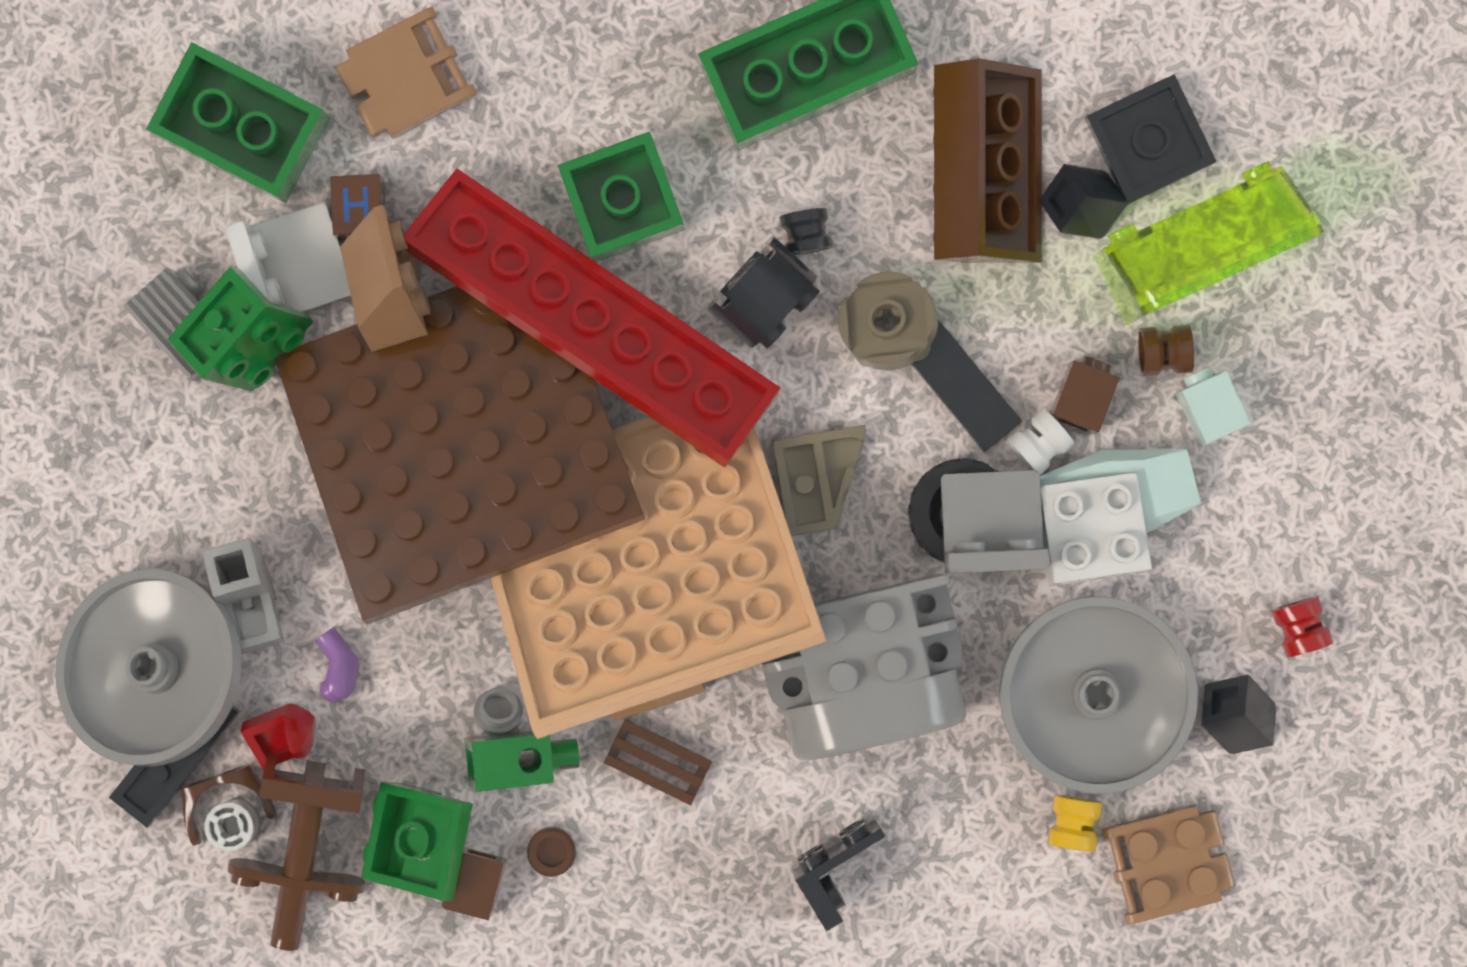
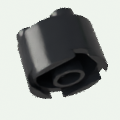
(765, 294)

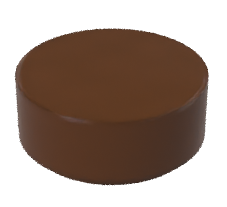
(551, 851)

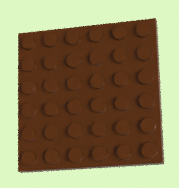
(453, 453)

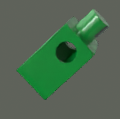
(495, 763)

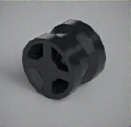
(806, 231)

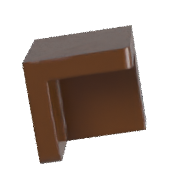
(477, 884)

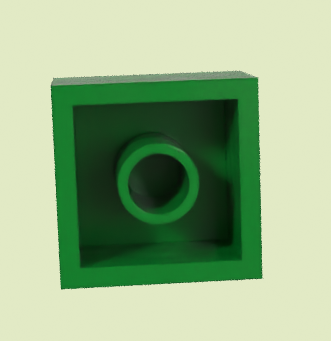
(621, 197)

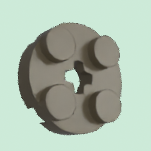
(907, 341)

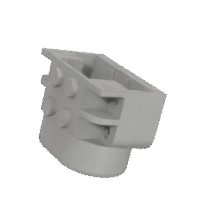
(877, 675)

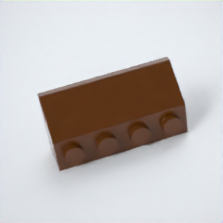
(987, 162)

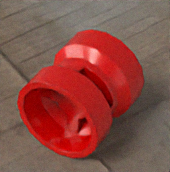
(1302, 627)

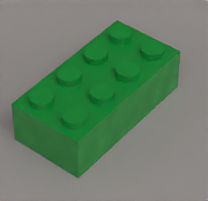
(805, 65)

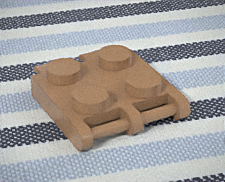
(403, 76)
(1170, 862)

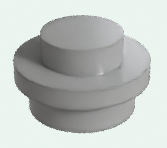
(498, 711)

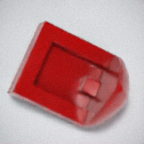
(281, 732)

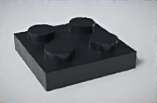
(1150, 139)

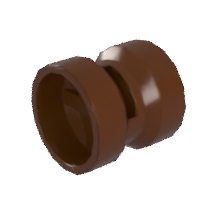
(1166, 350)

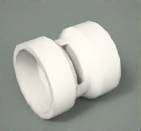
(1040, 441)
(238, 818)

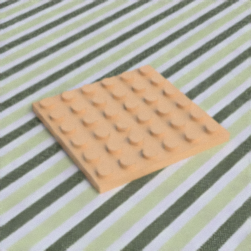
(665, 600)

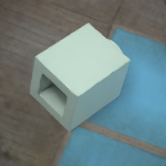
(1212, 405)

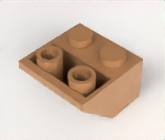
(384, 282)

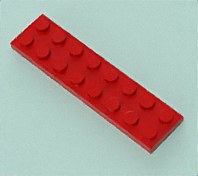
(590, 317)

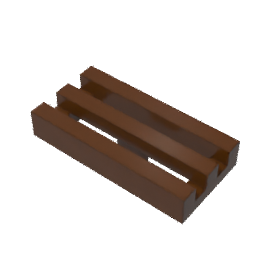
(621, 744)

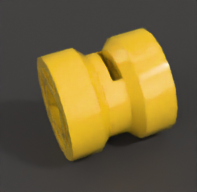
(1075, 823)

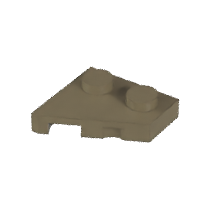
(816, 476)

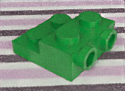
(416, 840)

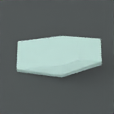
(1163, 478)

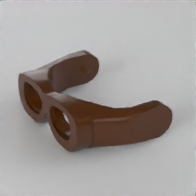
(241, 775)

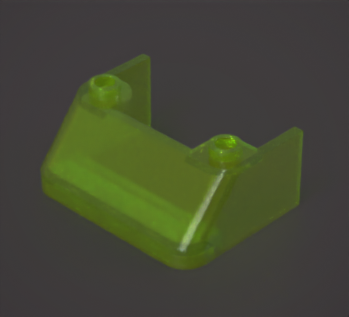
(1206, 242)

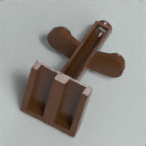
(310, 795)

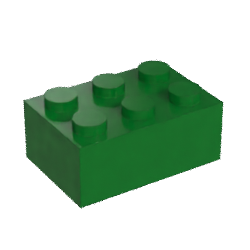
(238, 122)

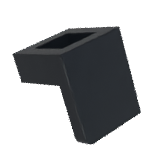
(1083, 201)
(1238, 714)

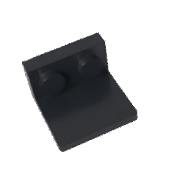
(817, 861)

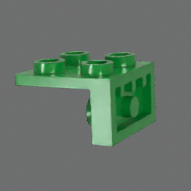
(238, 333)

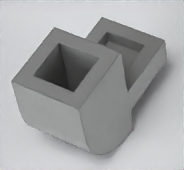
(245, 587)

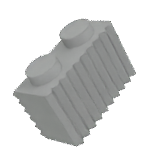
(163, 307)

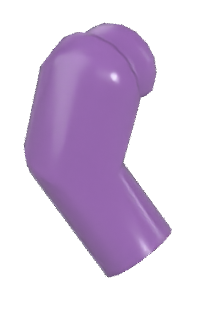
(342, 667)

